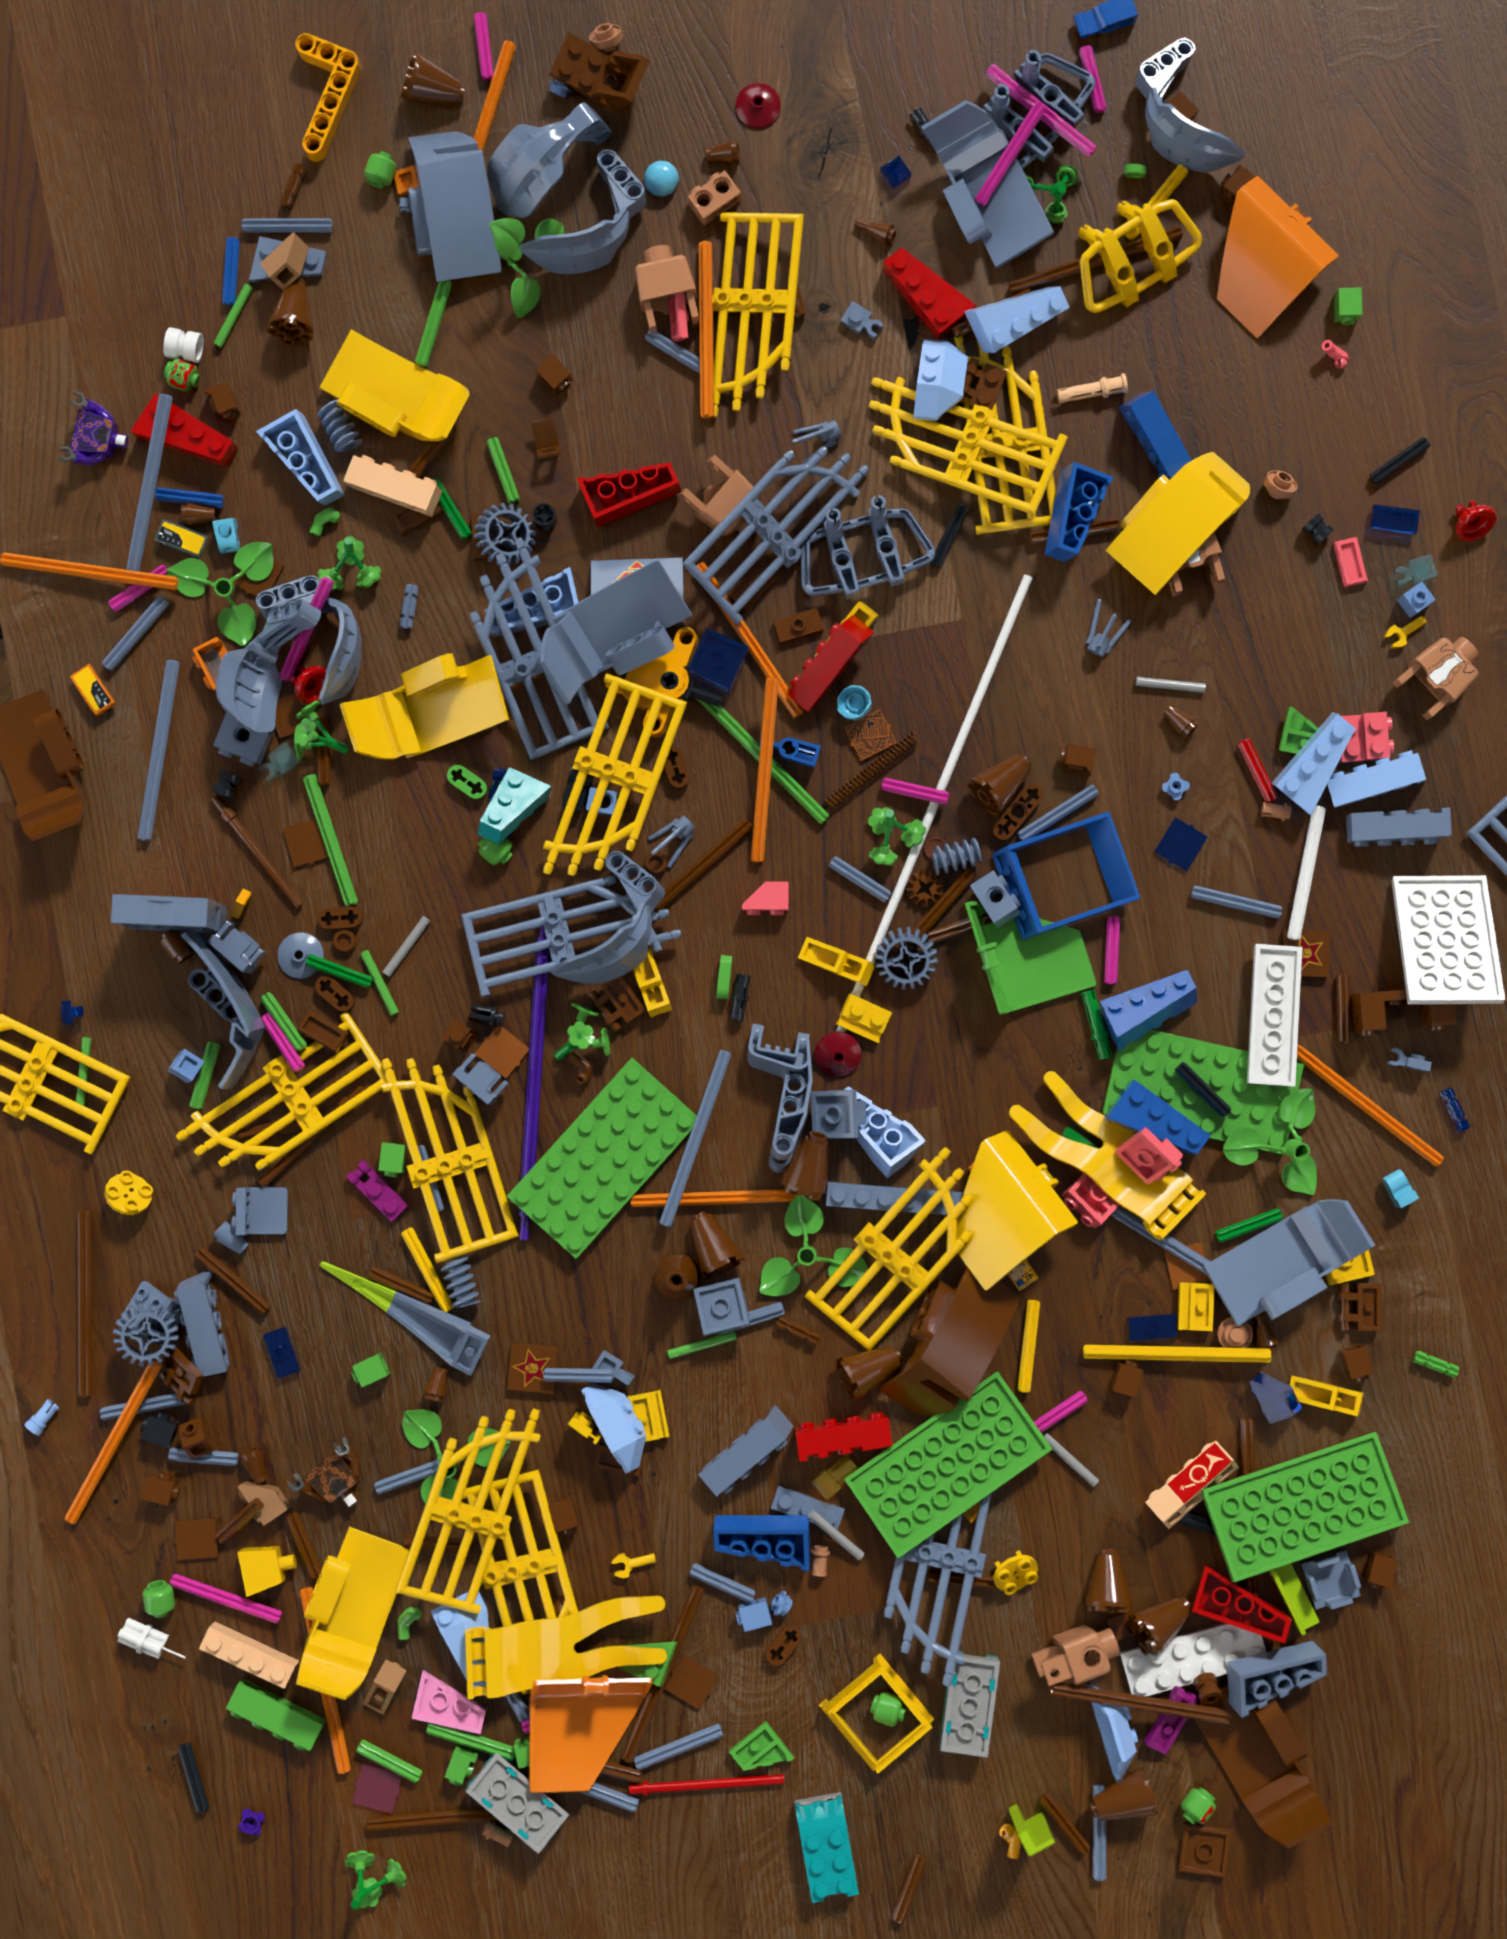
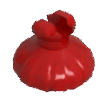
(1474, 521)
(309, 684)

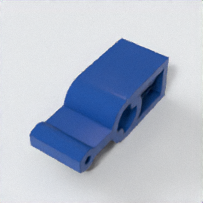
(1106, 17)
(805, 753)

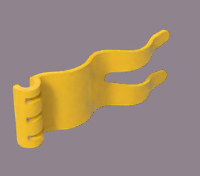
(1105, 1166)
(545, 1648)

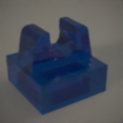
(895, 172)
(69, 1012)

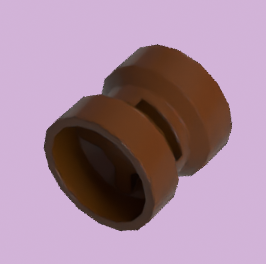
(1207, 1687)

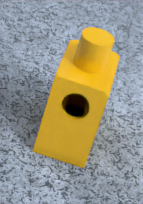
(263, 1567)

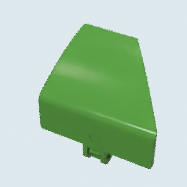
(1032, 968)

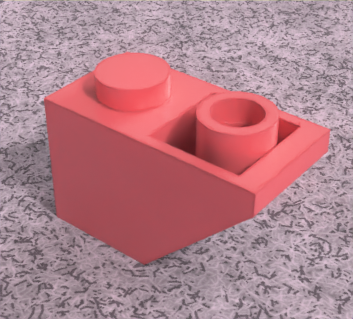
(768, 897)

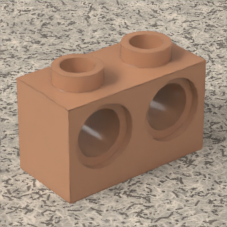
(718, 201)

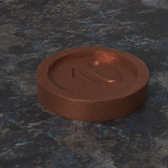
(931, 843)

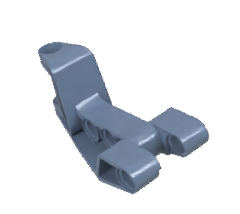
(793, 1069)

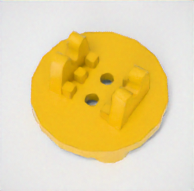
(120, 1186)
(1015, 1573)

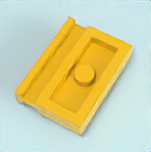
(863, 1018)
(1195, 1306)
(651, 1412)
(584, 1425)

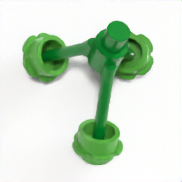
(1066, 177)

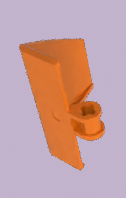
(1267, 257)
(577, 1728)

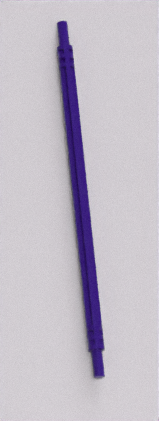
(534, 1074)

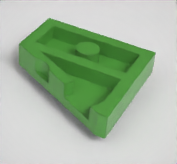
(1296, 731)
(654, 1671)
(760, 1748)

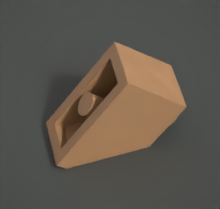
(384, 1686)

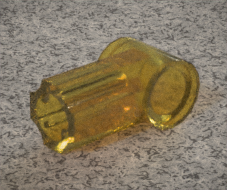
(830, 1480)

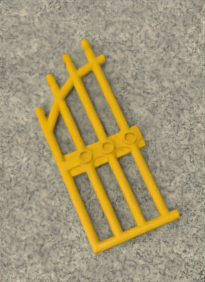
(755, 301)
(1013, 442)
(967, 449)
(617, 772)
(34, 1072)
(296, 1098)
(452, 1163)
(895, 1259)
(467, 1516)
(527, 1566)

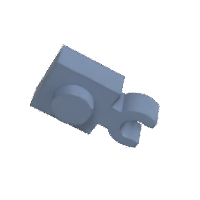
(858, 318)

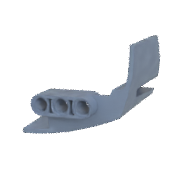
(452, 206)
(248, 1025)
(1288, 1260)

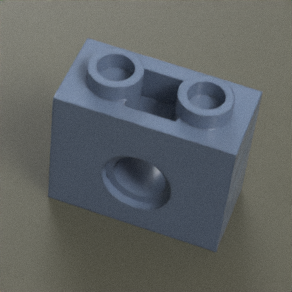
(229, 742)

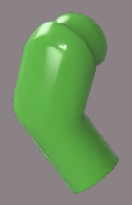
(322, 518)
(405, 1620)

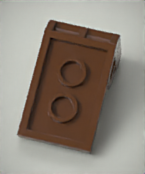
(599, 76)

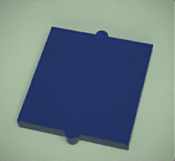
(1180, 844)

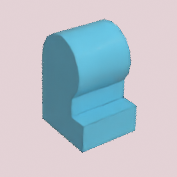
(227, 535)
(1399, 1189)

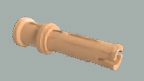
(1103, 388)

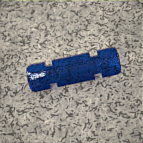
(1455, 1109)

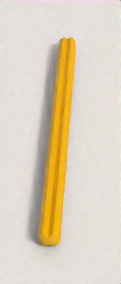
(1174, 1353)

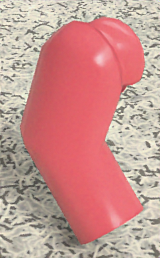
(1335, 353)

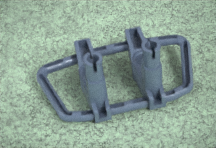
(1029, 78)
(882, 537)

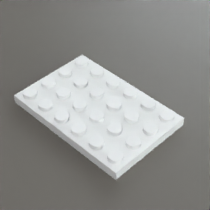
(1447, 940)

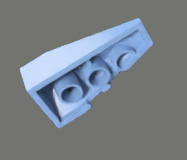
(887, 1139)
(452, 1626)

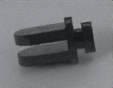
(491, 1015)

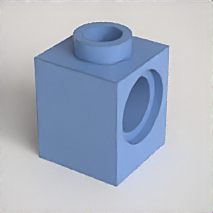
(1416, 599)
(603, 811)
(185, 1066)
(754, 1614)

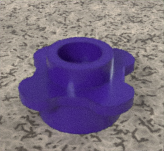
(254, 1828)

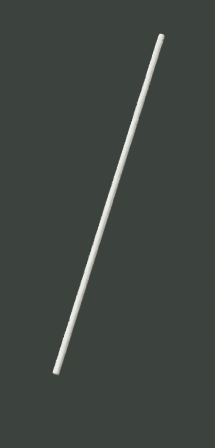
(946, 774)

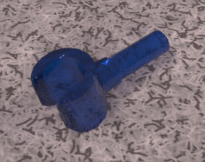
(497, 774)

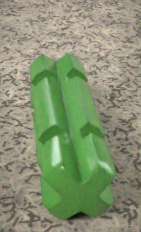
(1436, 1364)

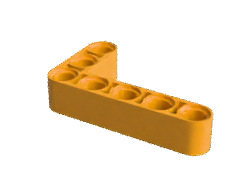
(331, 94)

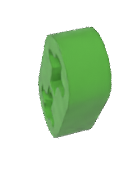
(464, 786)
(724, 977)

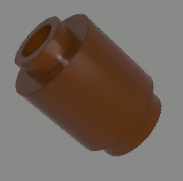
(176, 946)

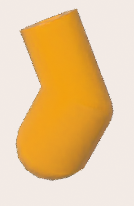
(1010, 1834)

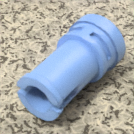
(38, 1422)

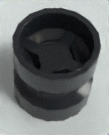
(544, 512)
(1318, 529)
(226, 784)

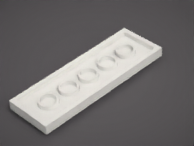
(1274, 1015)
(1188, 1657)

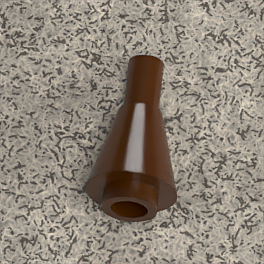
(880, 231)
(1264, 1335)

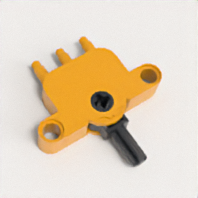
(669, 666)

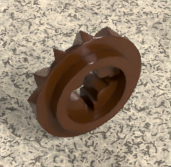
(924, 899)

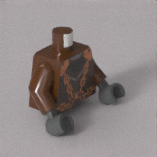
(332, 1477)

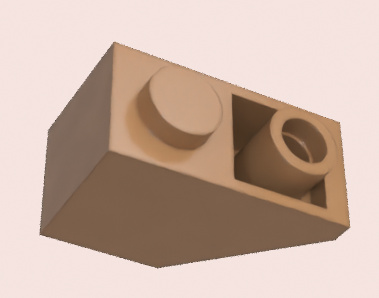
(286, 261)
(271, 1496)

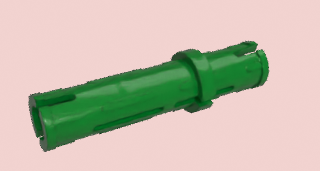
(1096, 1024)

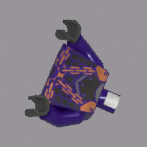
(93, 434)

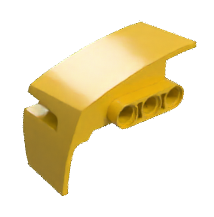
(393, 391)
(1177, 519)
(429, 710)
(350, 1613)

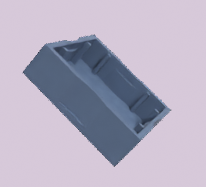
(168, 913)

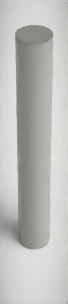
(1170, 684)
(406, 946)
(1071, 1461)
(836, 1535)

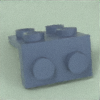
(260, 1210)
(148, 1293)

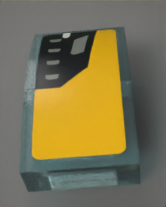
(180, 538)

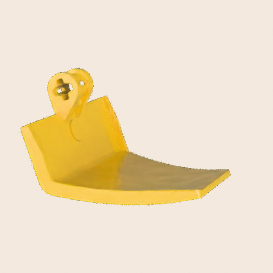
(1010, 1210)

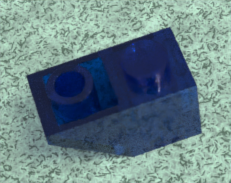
(1275, 1397)

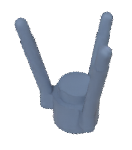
(827, 432)
(1099, 643)
(681, 829)

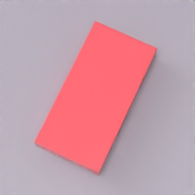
(1350, 562)

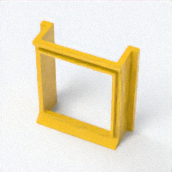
(883, 1668)

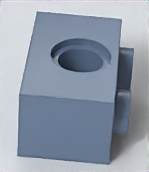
(1001, 911)

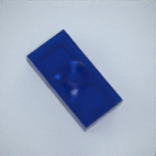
(1394, 519)
(1152, 1327)
(281, 1352)

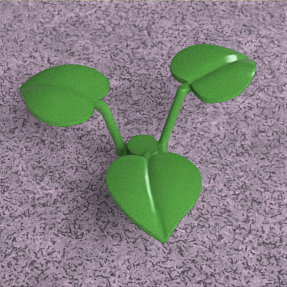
(507, 237)
(235, 622)
(1301, 1173)
(803, 1218)
(421, 1428)

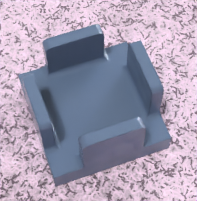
(237, 947)
(480, 1079)
(837, 1113)
(722, 1307)
(1331, 1580)

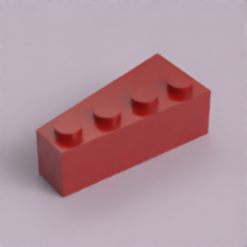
(927, 293)
(186, 435)
(628, 491)
(829, 662)
(843, 1436)
(1238, 1607)

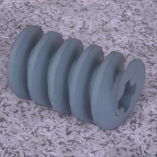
(337, 427)
(956, 855)
(460, 1283)

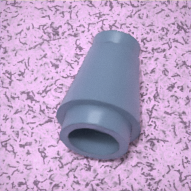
(228, 1237)

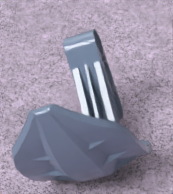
(1170, 131)
(532, 159)
(597, 245)
(346, 657)
(248, 676)
(630, 943)

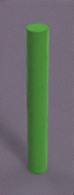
(233, 315)
(379, 982)
(83, 1070)
(701, 1345)

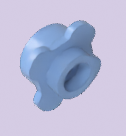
(559, 88)
(1169, 786)
(781, 1604)

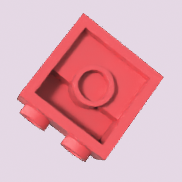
(1369, 739)
(1149, 1156)
(1089, 1201)

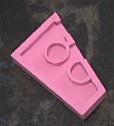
(446, 1706)

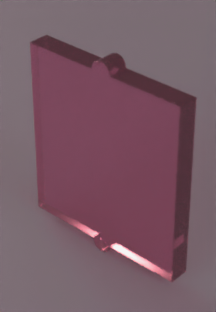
(377, 1788)

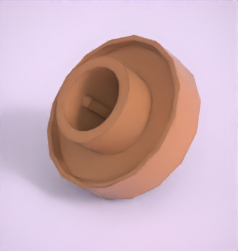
(606, 37)
(1280, 484)
(1234, 1336)

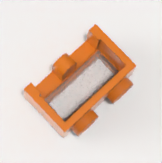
(209, 658)

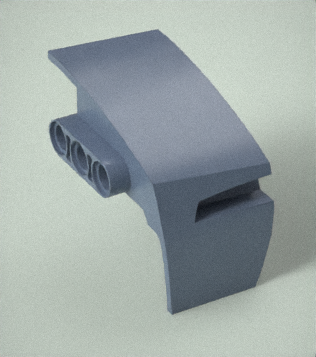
(969, 150)
(613, 629)

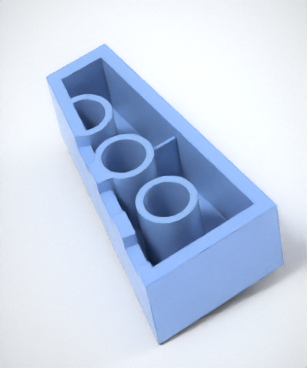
(1313, 765)
(1377, 779)

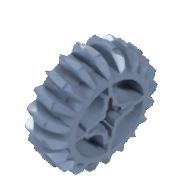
(498, 527)
(896, 959)
(156, 1334)

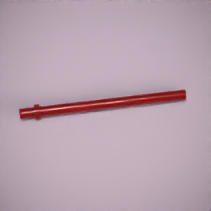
(647, 1788)

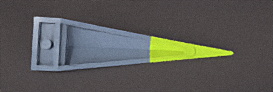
(444, 1333)

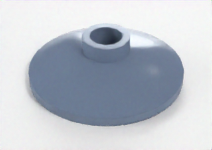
(298, 942)

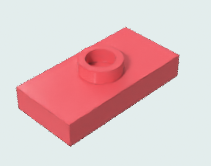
(678, 317)

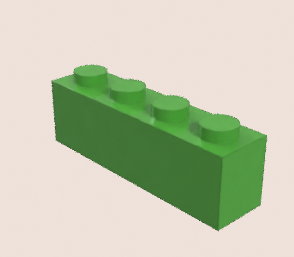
(275, 1714)

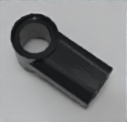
(571, 780)

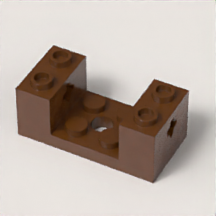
(1369, 1012)

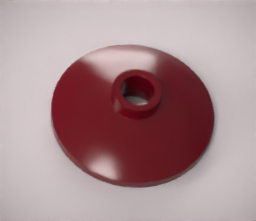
(758, 115)
(838, 1043)

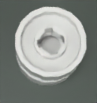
(187, 345)

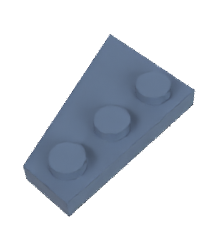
(313, 264)

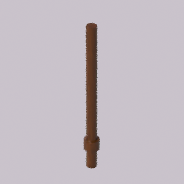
(229, 816)
(294, 1153)

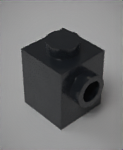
(160, 1429)

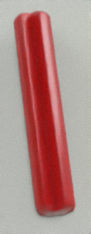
(1257, 770)

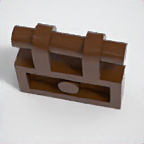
(988, 387)
(623, 999)
(1368, 1307)
(181, 1376)

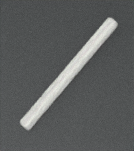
(1306, 873)

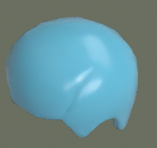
(661, 178)
(854, 702)

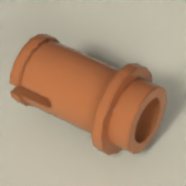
(1276, 811)
(820, 1560)
(497, 1833)

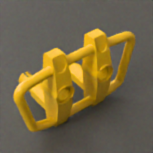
(1115, 258)

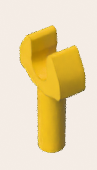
(1403, 632)
(632, 1563)

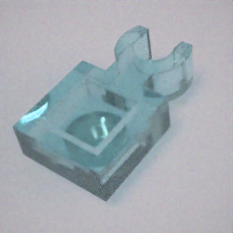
(1419, 570)
(281, 759)

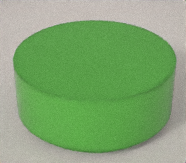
(1135, 171)

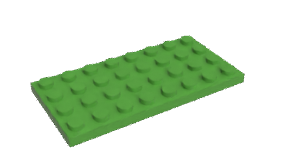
(1222, 1068)
(603, 1158)
(948, 1465)
(1304, 1506)

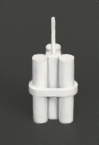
(144, 1638)

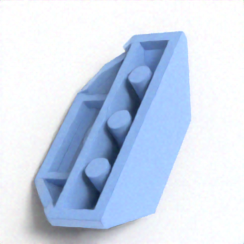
(939, 379)
(617, 1424)
(1116, 1736)

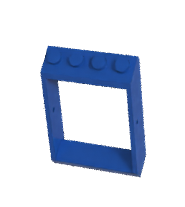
(1110, 859)

